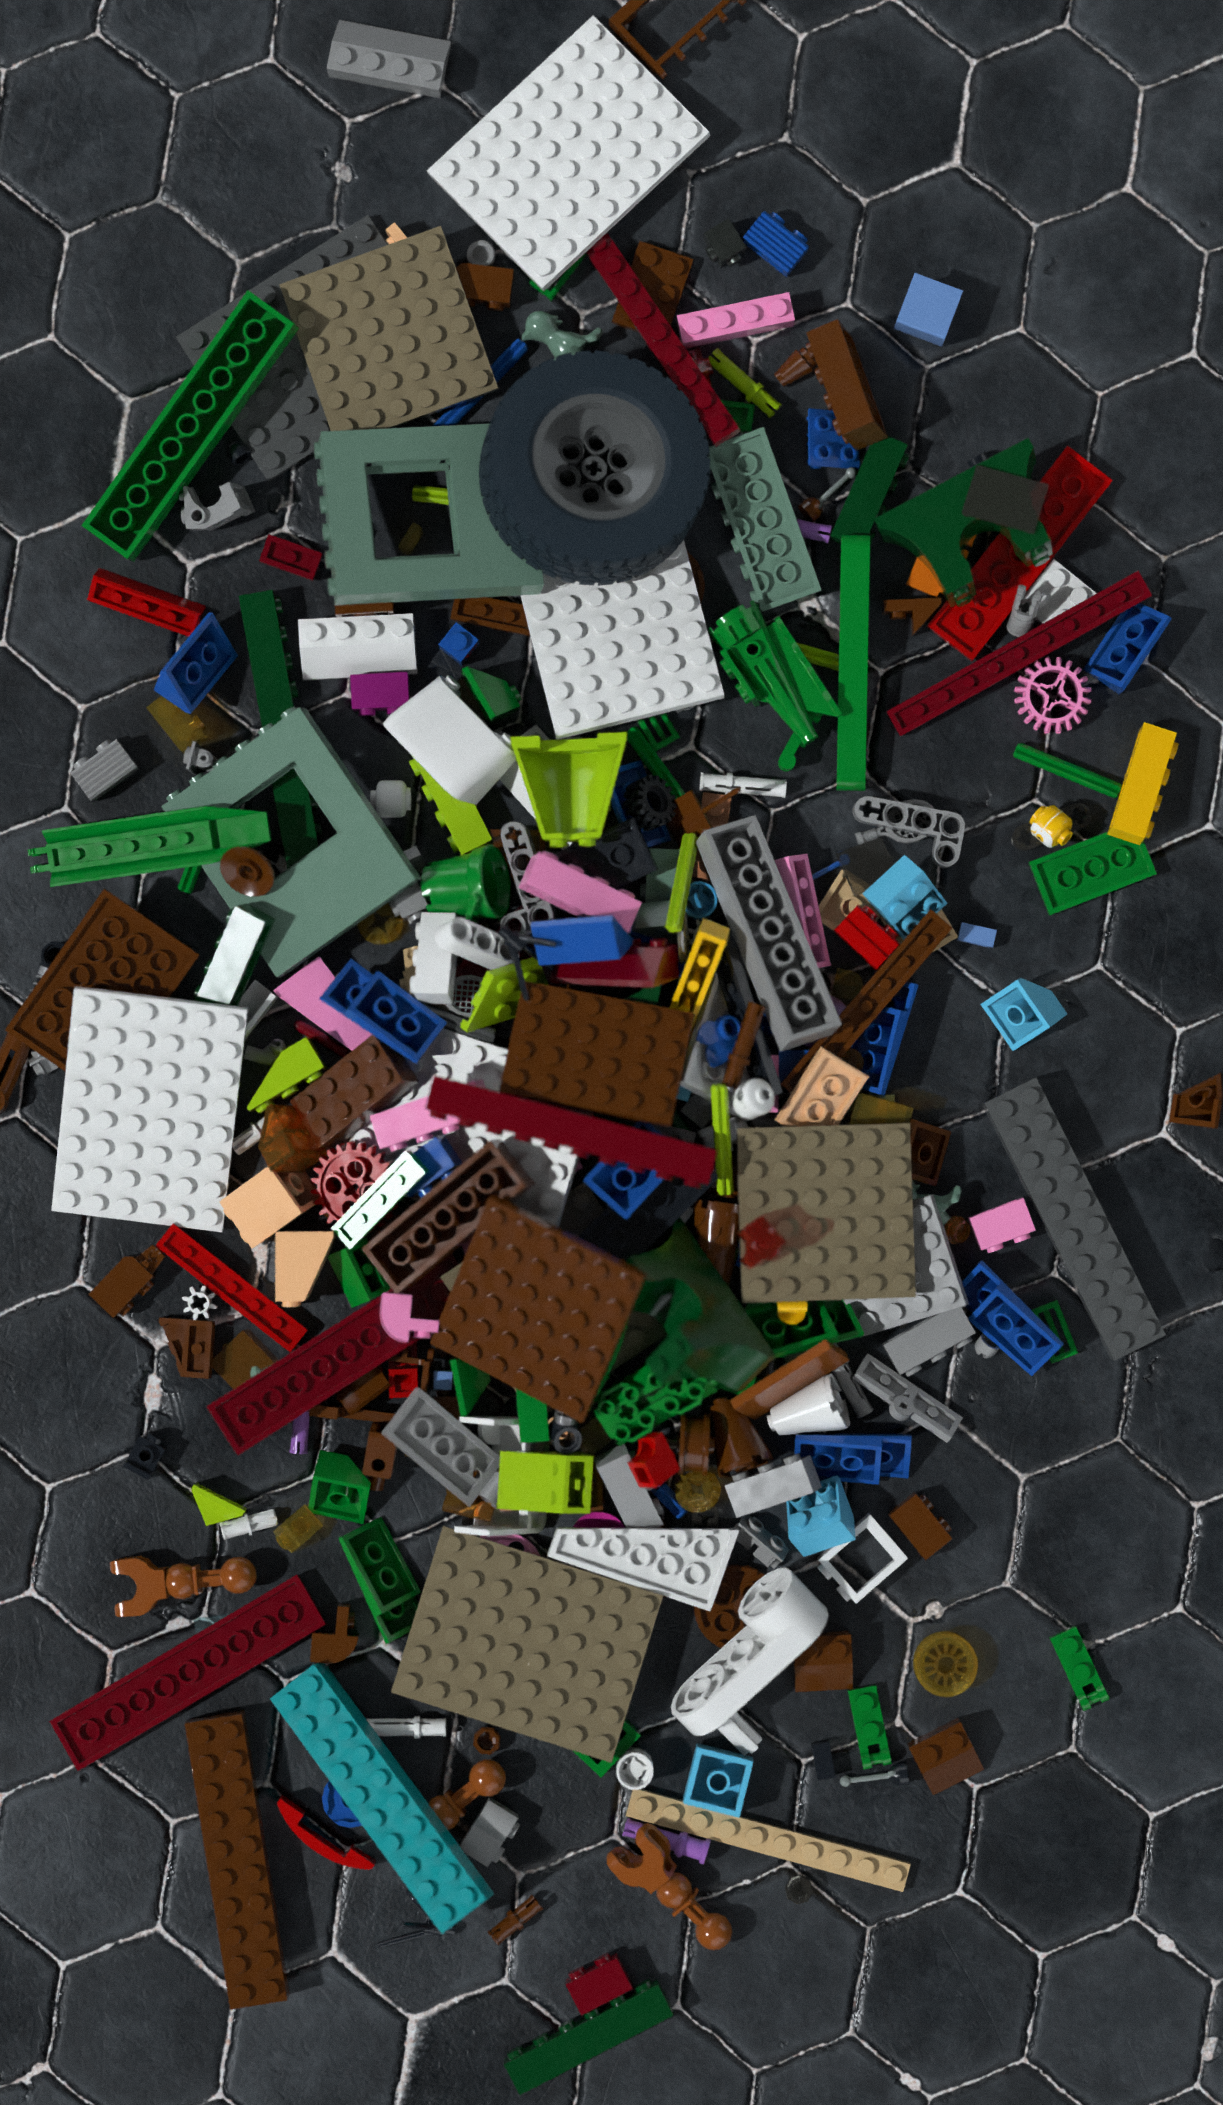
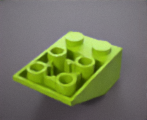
(292, 1067)
(545, 1481)

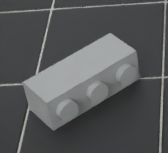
(928, 1340)
(772, 1484)
(632, 1502)

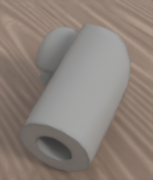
(266, 1055)

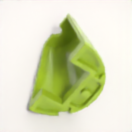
(570, 784)

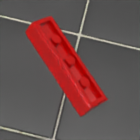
(145, 602)

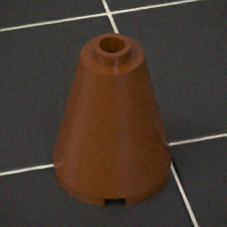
(736, 1440)

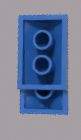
(383, 1010)
(883, 1038)
(1008, 1320)
(856, 1455)

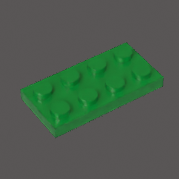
(1089, 871)

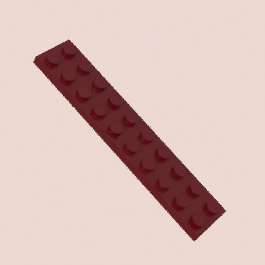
(321, 1366)
(187, 1672)

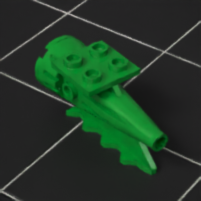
(776, 673)

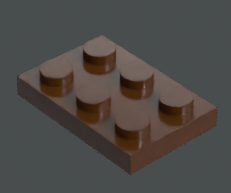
(662, 276)

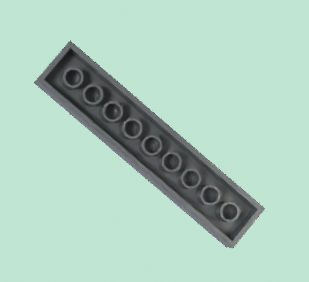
(1073, 1219)

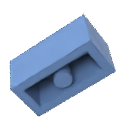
(976, 935)
(443, 1379)

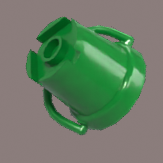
(469, 885)

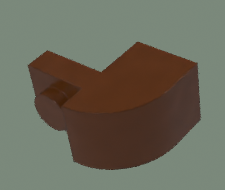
(338, 1645)

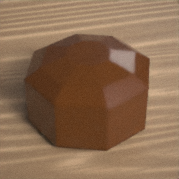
(486, 1740)

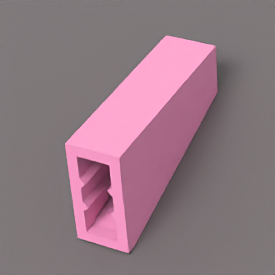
(303, 994)

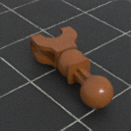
(178, 1581)
(485, 1779)
(656, 1873)

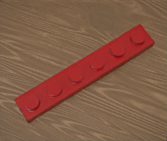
(231, 1287)

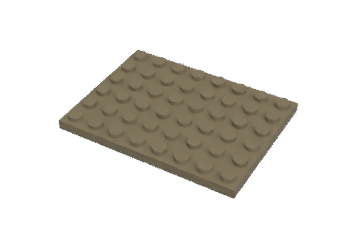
(527, 1644)

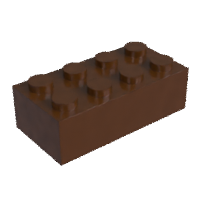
(846, 385)
(353, 1091)

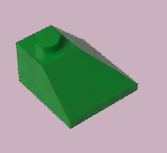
(491, 694)
(469, 1384)
(339, 1488)

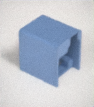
(928, 309)

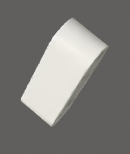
(473, 943)

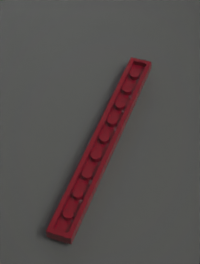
(661, 339)
(1019, 653)

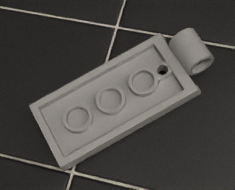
(445, 1448)

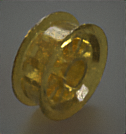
(946, 1689)

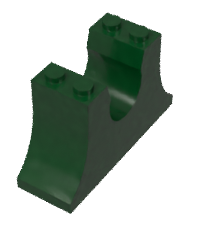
(938, 532)
(701, 1315)

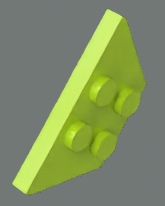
(500, 994)

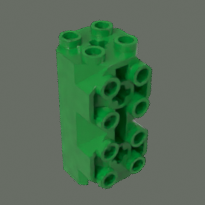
(638, 1402)

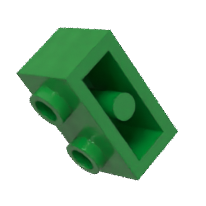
(357, 1274)

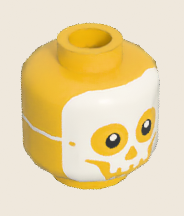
(1051, 826)

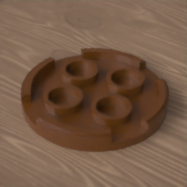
(723, 1620)

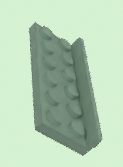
(761, 520)

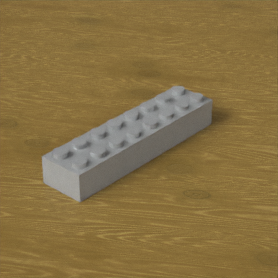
(768, 933)

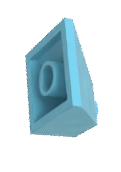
(1023, 1011)

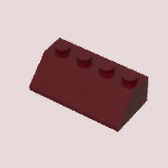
(640, 966)

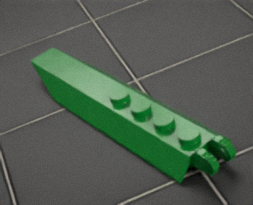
(148, 843)

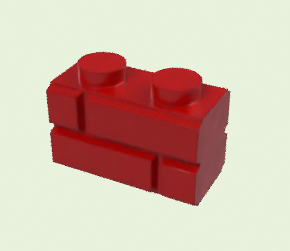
(867, 936)

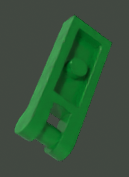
(787, 759)
(1078, 1667)
(869, 1725)

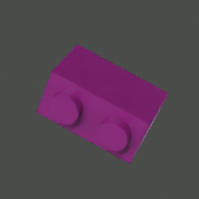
(379, 692)

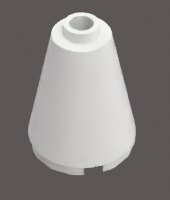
(811, 1409)

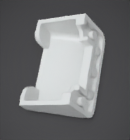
(451, 740)

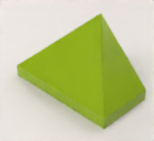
(214, 1506)

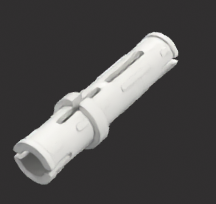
(748, 785)
(409, 1727)

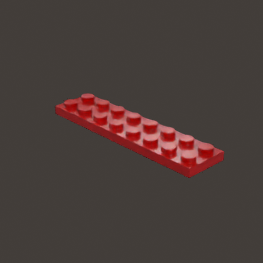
(998, 573)

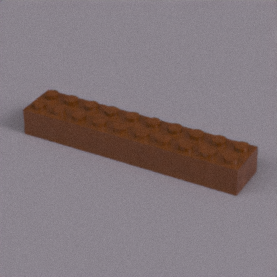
(237, 1859)

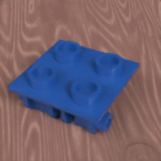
(825, 445)

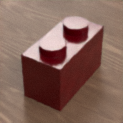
(598, 1983)

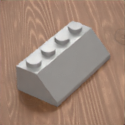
(388, 58)

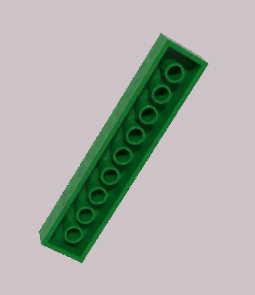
(190, 426)

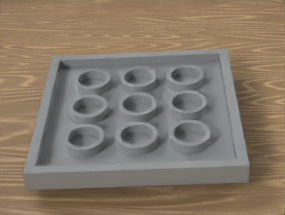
(936, 1277)

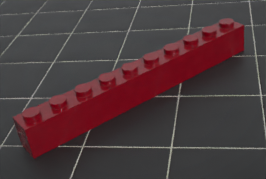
(571, 1130)

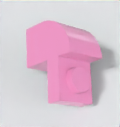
(396, 1320)

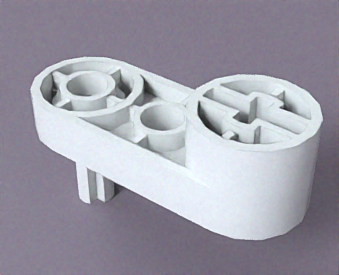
(780, 1624)

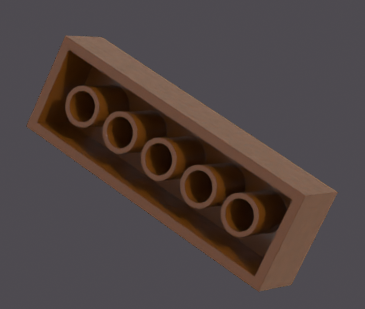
(446, 1216)

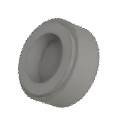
(481, 253)

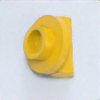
(791, 1311)

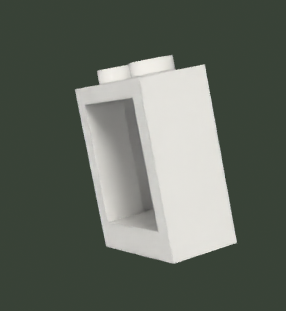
(884, 1539)

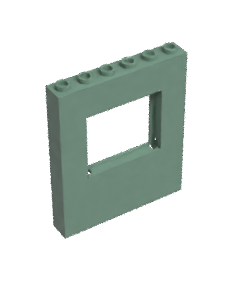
(358, 577)
(336, 881)

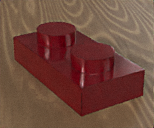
(290, 557)

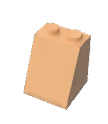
(268, 1203)
(299, 1263)

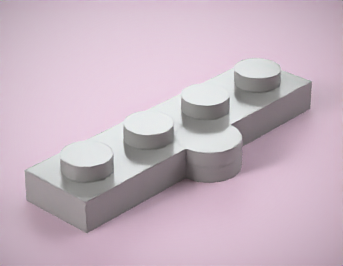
(906, 1398)

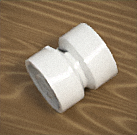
(634, 1768)

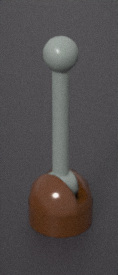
(812, 507)

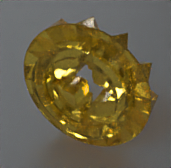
(376, 935)
(697, 1502)

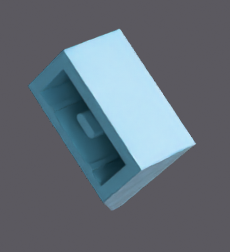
(904, 896)
(821, 1518)

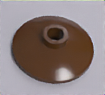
(247, 871)

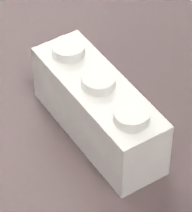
(434, 966)

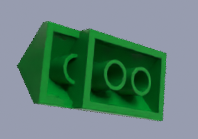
(823, 1321)
(382, 1578)

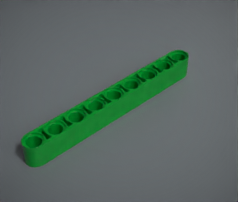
(853, 662)

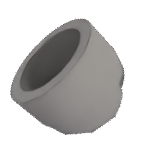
(985, 1346)

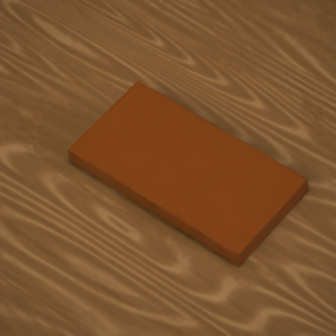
(789, 1379)

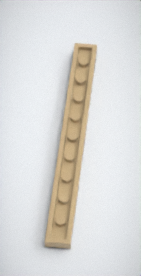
(769, 1840)

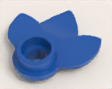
(717, 1040)

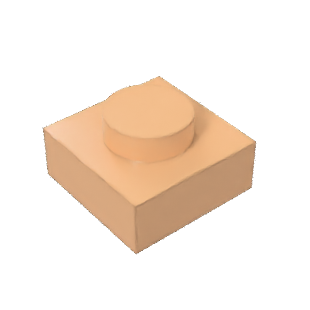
(394, 234)

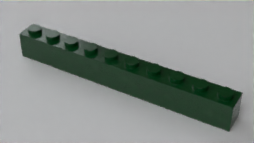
(274, 697)

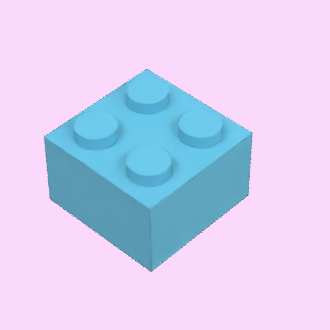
(718, 1780)

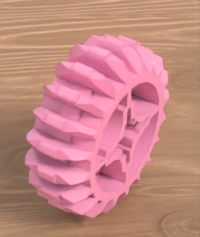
(1040, 690)

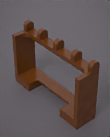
(629, 12)
(336, 1411)

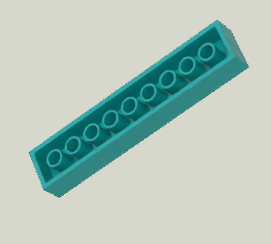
(382, 1796)

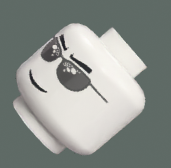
(753, 1098)

